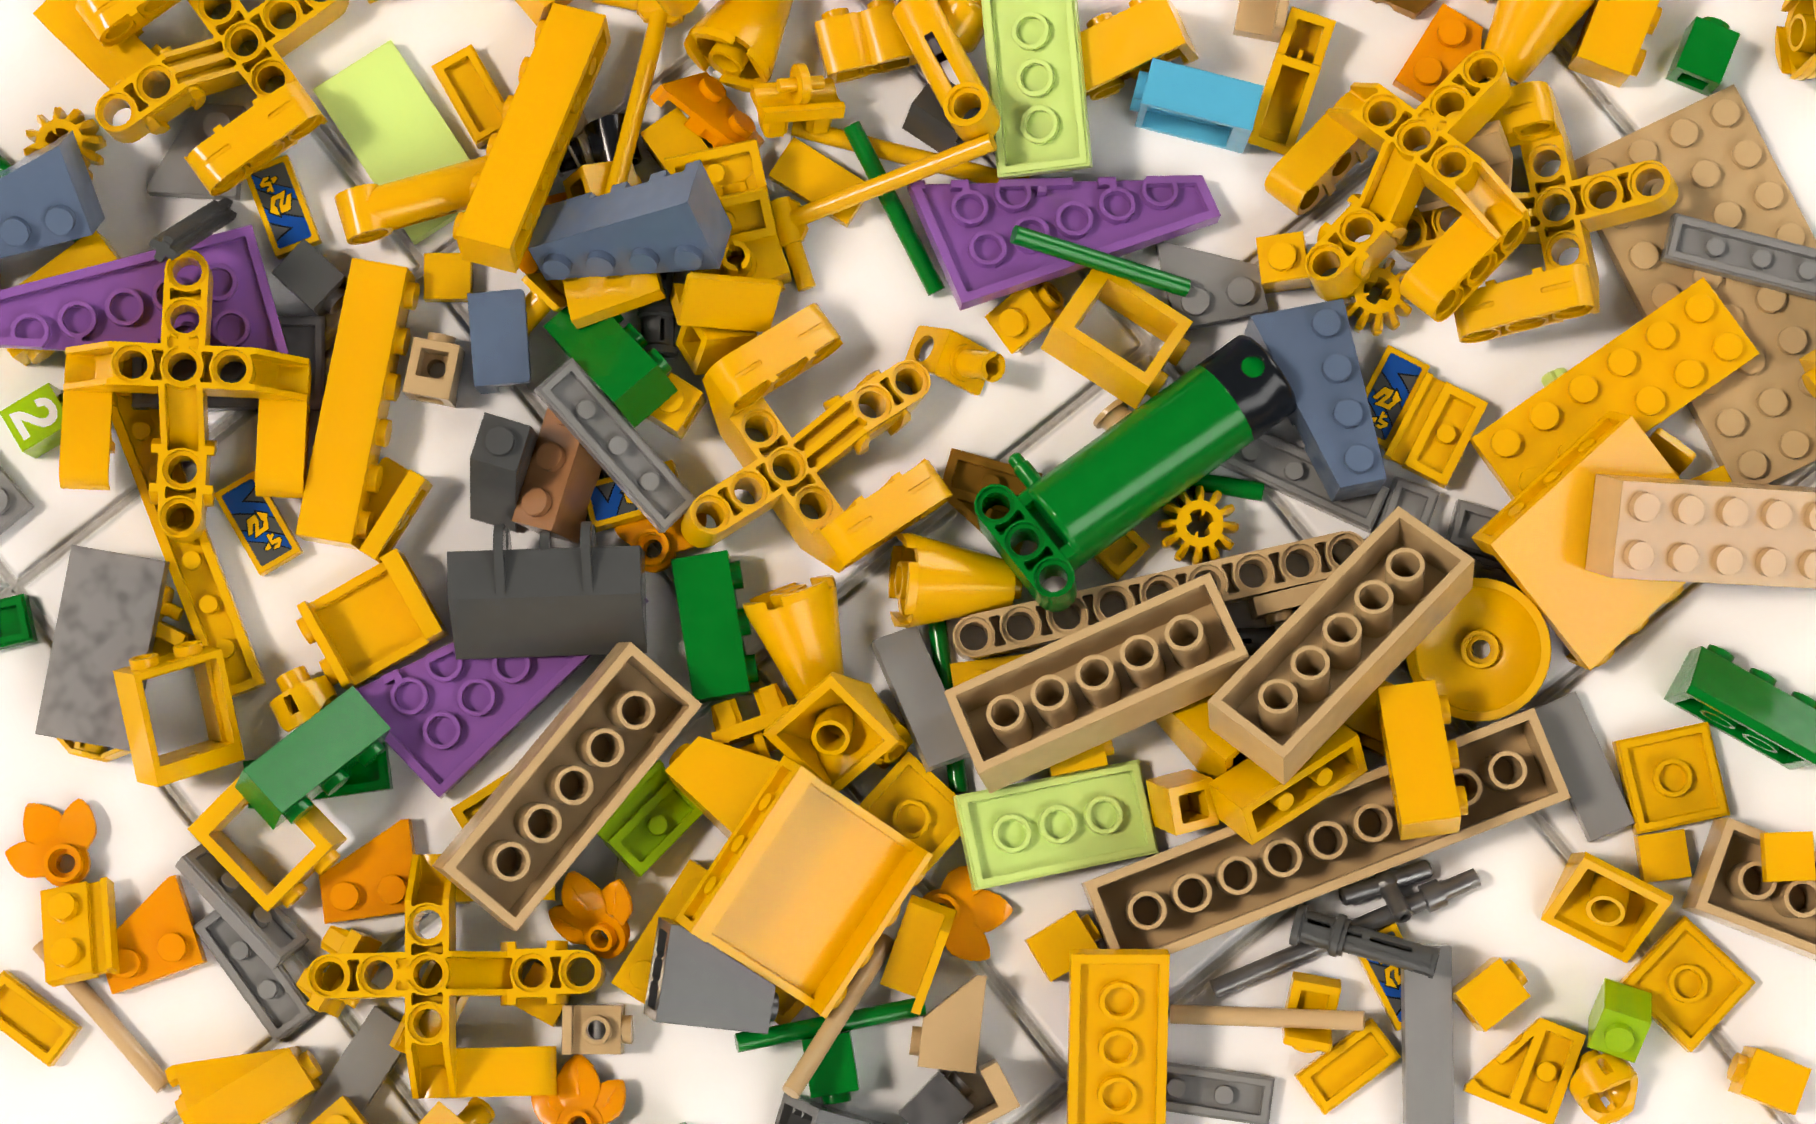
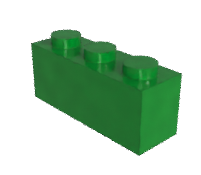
(616, 363)
(714, 626)
(314, 759)

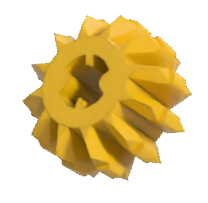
(83, 130)
(1385, 309)
(1212, 533)

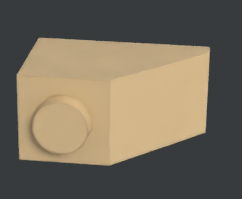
(952, 1030)

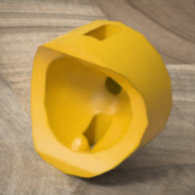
(300, 697)
(1604, 1076)

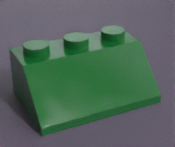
(1746, 706)

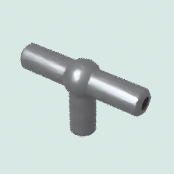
(1388, 885)

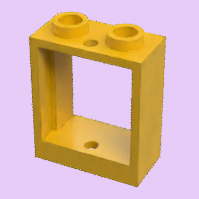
(1100, 363)
(217, 705)
(314, 825)

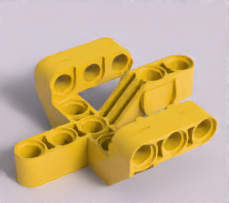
(212, 67)
(1491, 216)
(1560, 291)
(273, 377)
(736, 398)
(435, 1063)

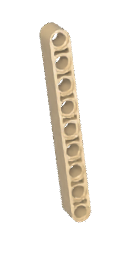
(1133, 592)

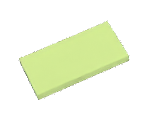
(1037, 86)
(391, 123)
(1055, 825)

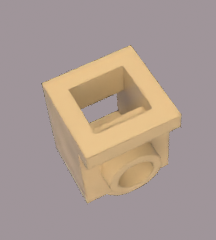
(423, 355)
(576, 1024)

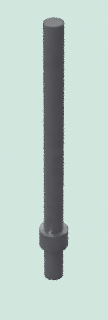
(1430, 896)

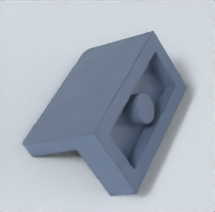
(499, 339)

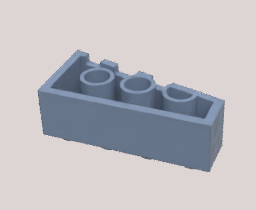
(47, 199)
(635, 229)
(1332, 406)

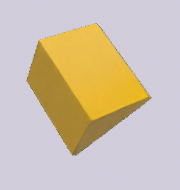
(835, 730)
(1604, 906)

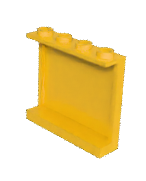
(1546, 535)
(804, 887)

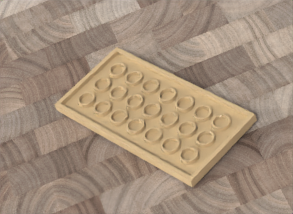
(1761, 414)

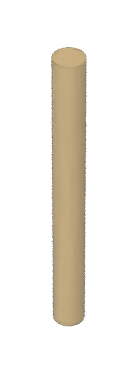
(1267, 1017)
(836, 1020)
(114, 1030)

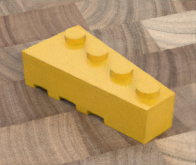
(1613, 39)
(1125, 43)

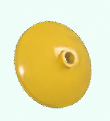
(1516, 661)

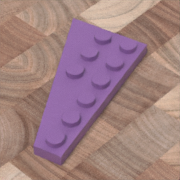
(974, 224)
(126, 301)
(457, 711)

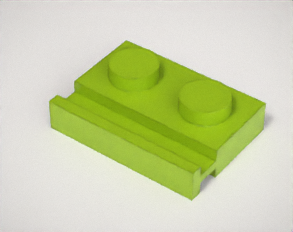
(648, 821)

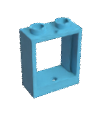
(1196, 105)

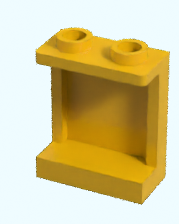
(371, 622)

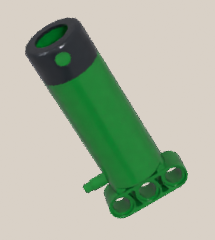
(1134, 467)

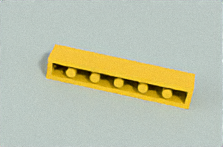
(532, 138)
(357, 404)

